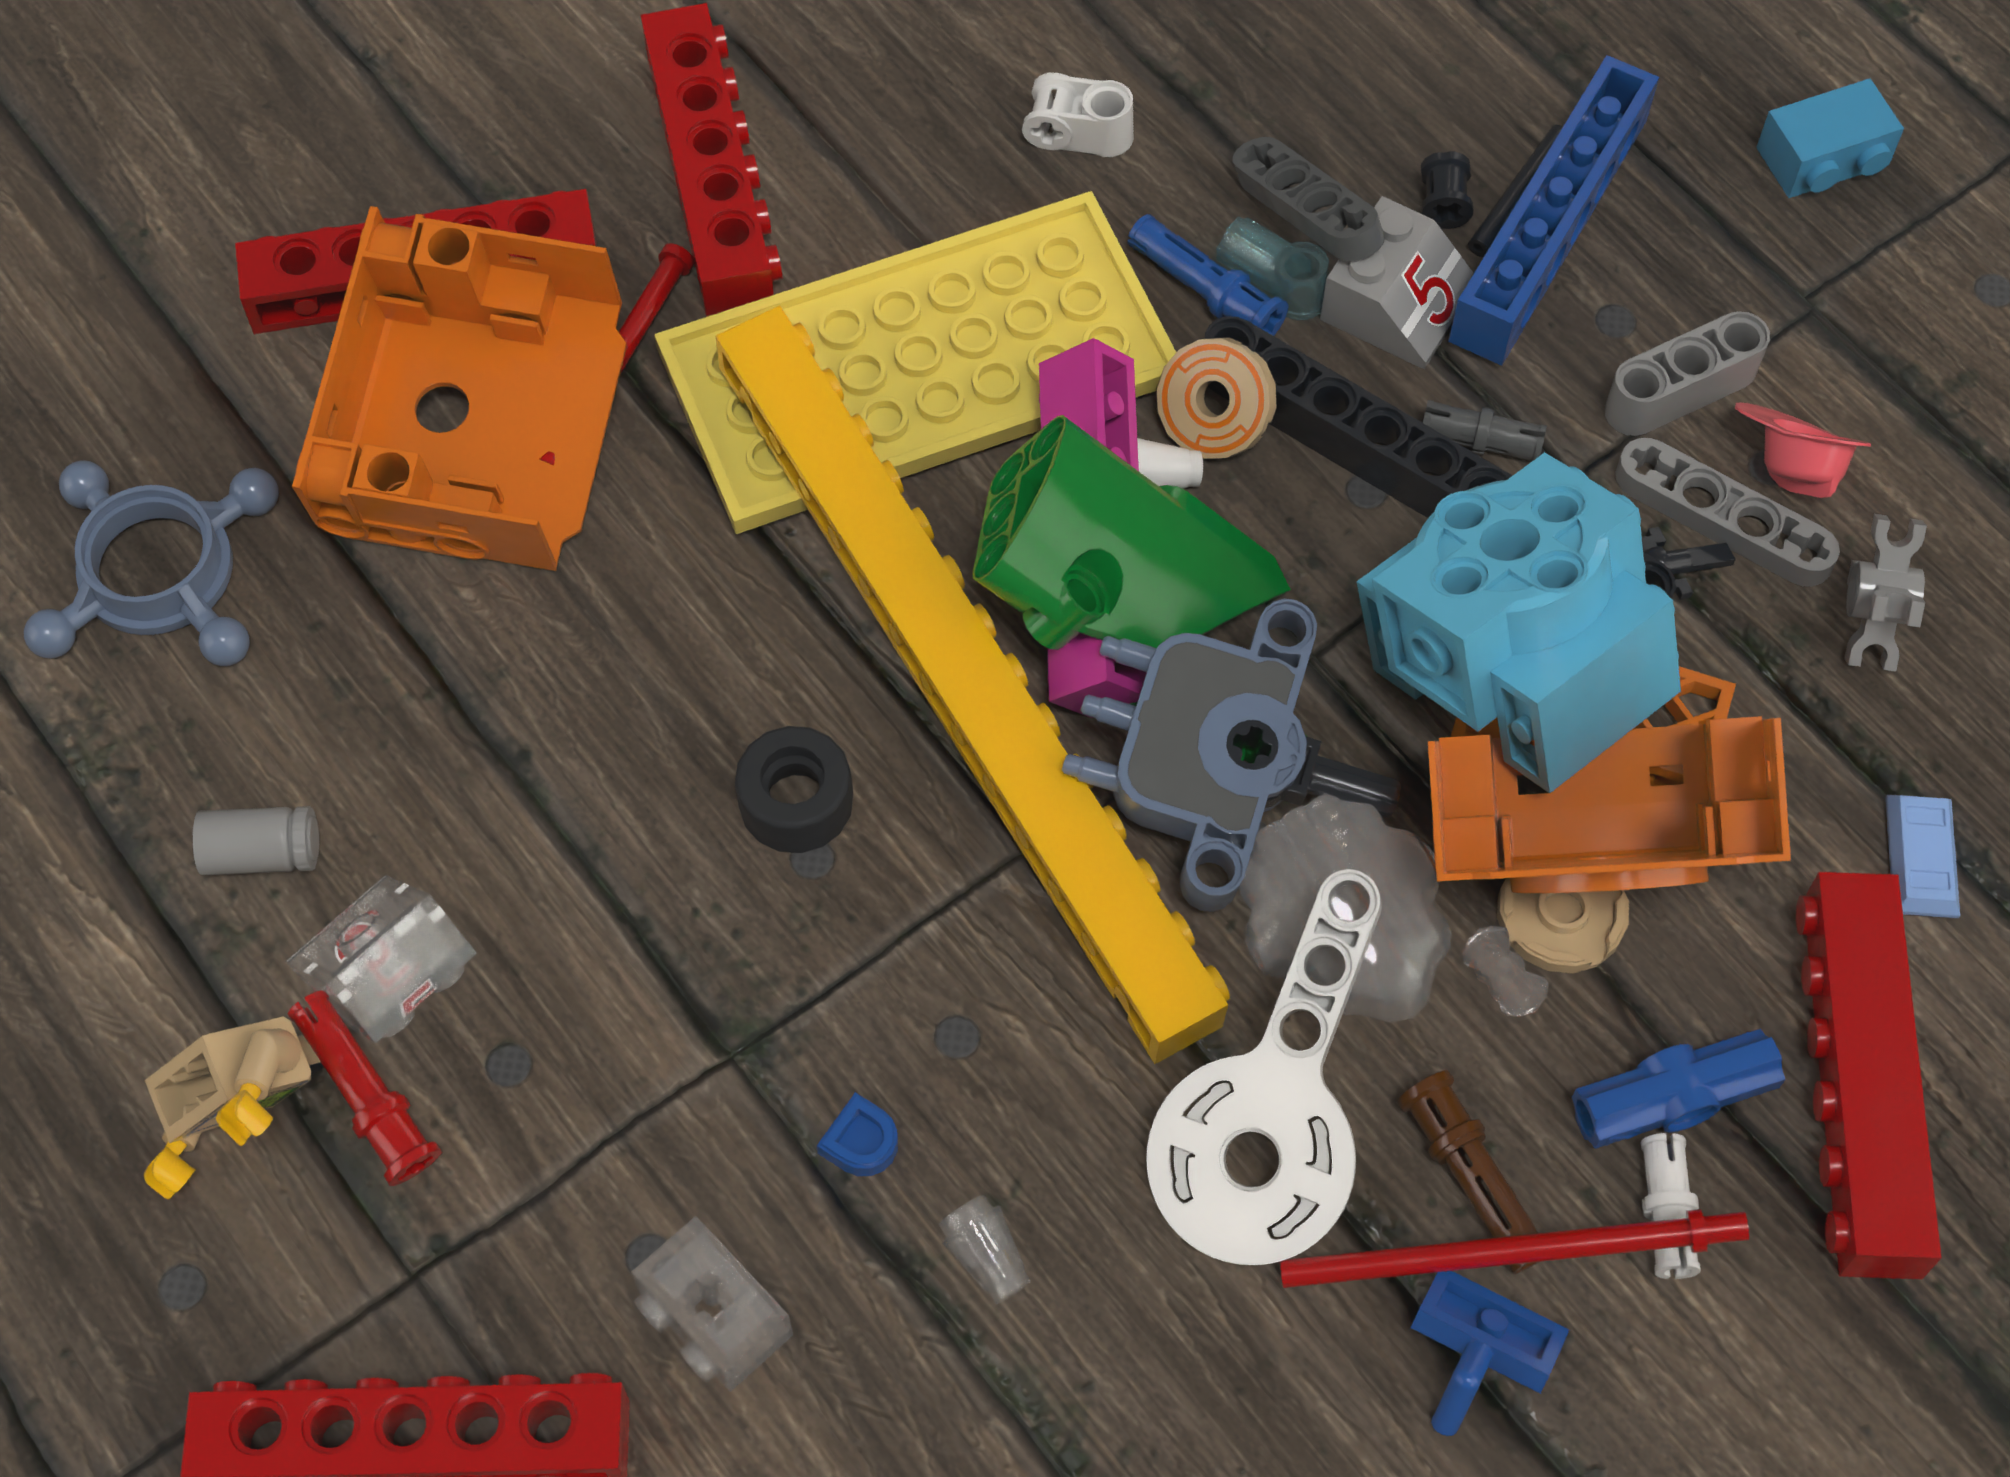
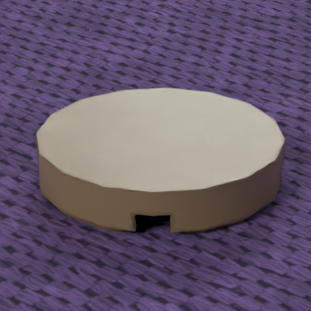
(1559, 931)

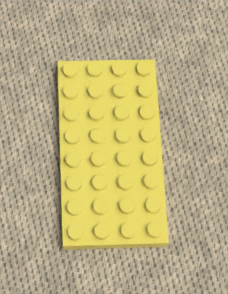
(928, 347)

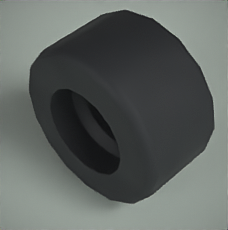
(785, 754)

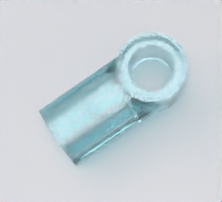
(1280, 267)

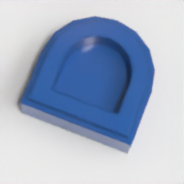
(860, 1139)

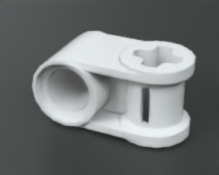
(1084, 115)

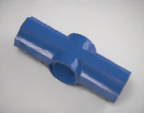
(1678, 1088)

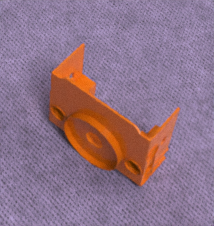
(524, 346)
(1606, 820)

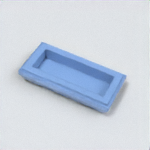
(1923, 854)

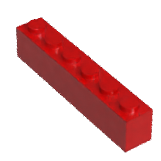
(1868, 1077)

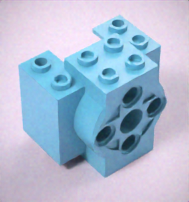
(1530, 614)

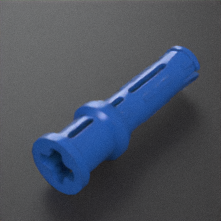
(1225, 291)

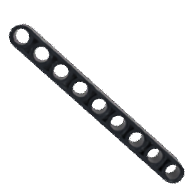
(1366, 419)

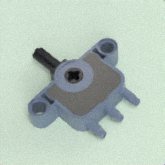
(1188, 737)

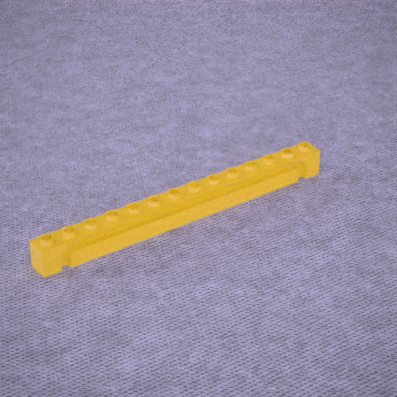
(974, 687)

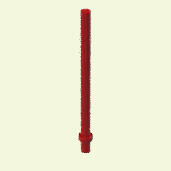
(1519, 1249)

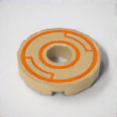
(1183, 404)

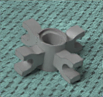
(1885, 592)

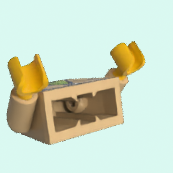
(224, 1083)

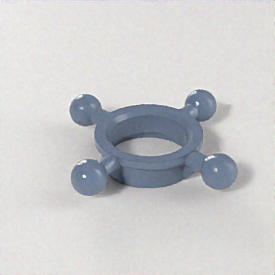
(86, 486)

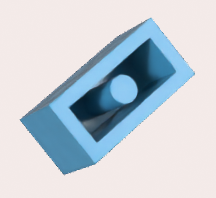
(1829, 138)

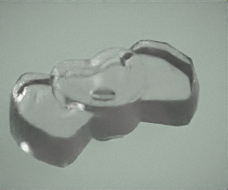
(1504, 972)

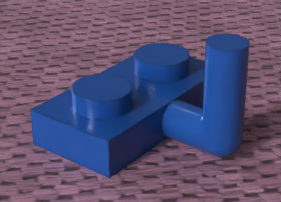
(1487, 1334)

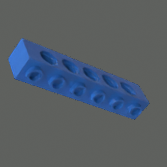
(1553, 210)

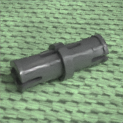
(1486, 431)

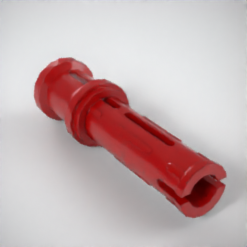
(378, 1112)

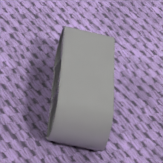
(1686, 373)

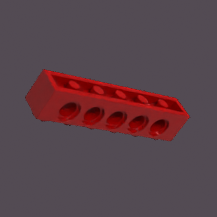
(708, 158)
(306, 274)
(225, 1420)

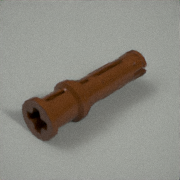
(1460, 1138)

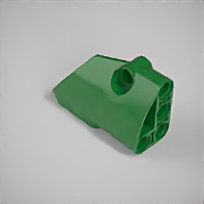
(1108, 551)

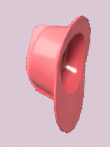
(1801, 454)

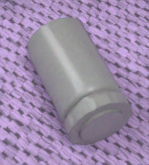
(255, 840)

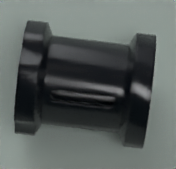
(1446, 189)

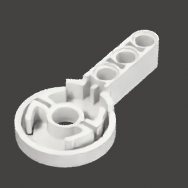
(1273, 1096)

